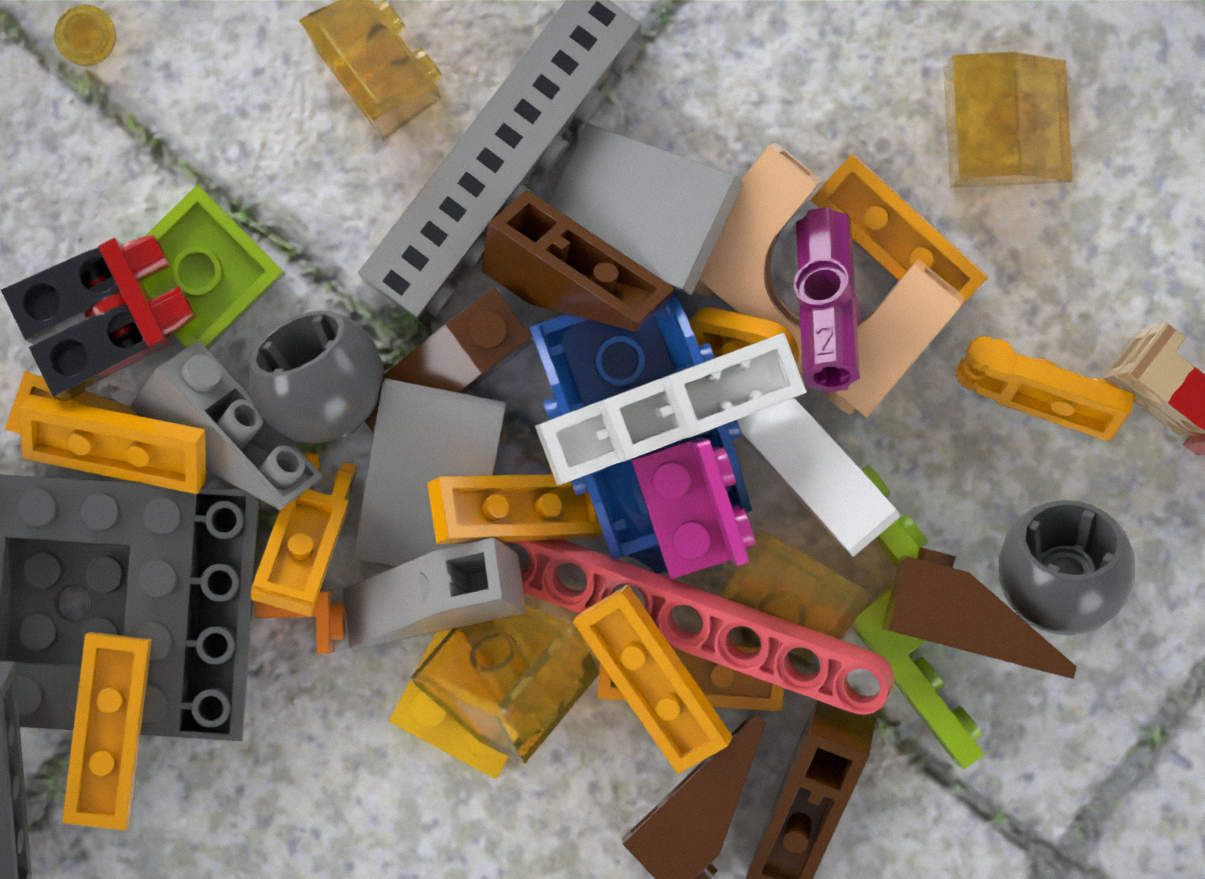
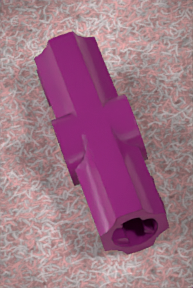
(827, 300)

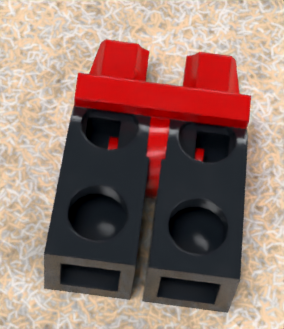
(96, 314)

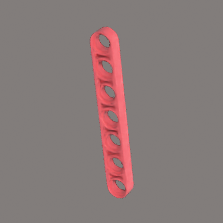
(718, 618)

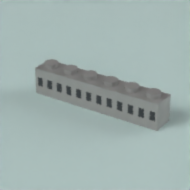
(501, 153)

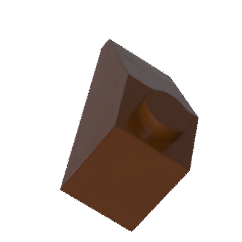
(567, 267)
(463, 349)
(958, 611)
(813, 793)
(693, 819)

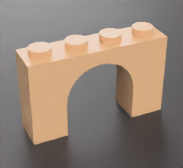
(742, 277)

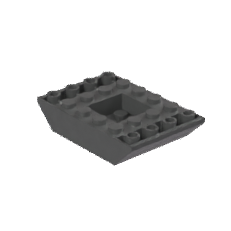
(154, 570)

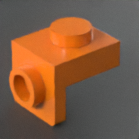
(329, 619)

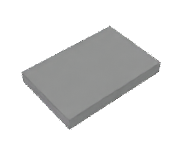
(647, 203)
(415, 440)

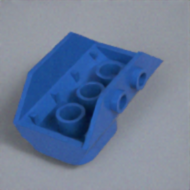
(597, 361)

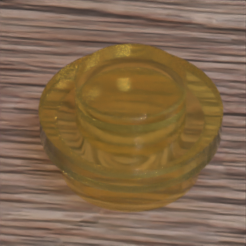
(85, 35)

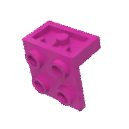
(692, 508)

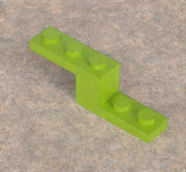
(915, 679)

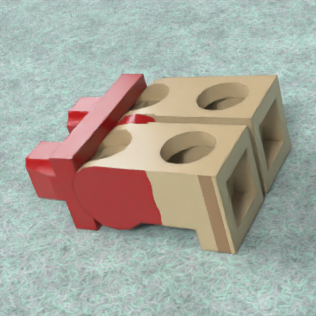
(1164, 383)

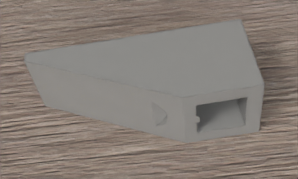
(238, 442)
(436, 594)

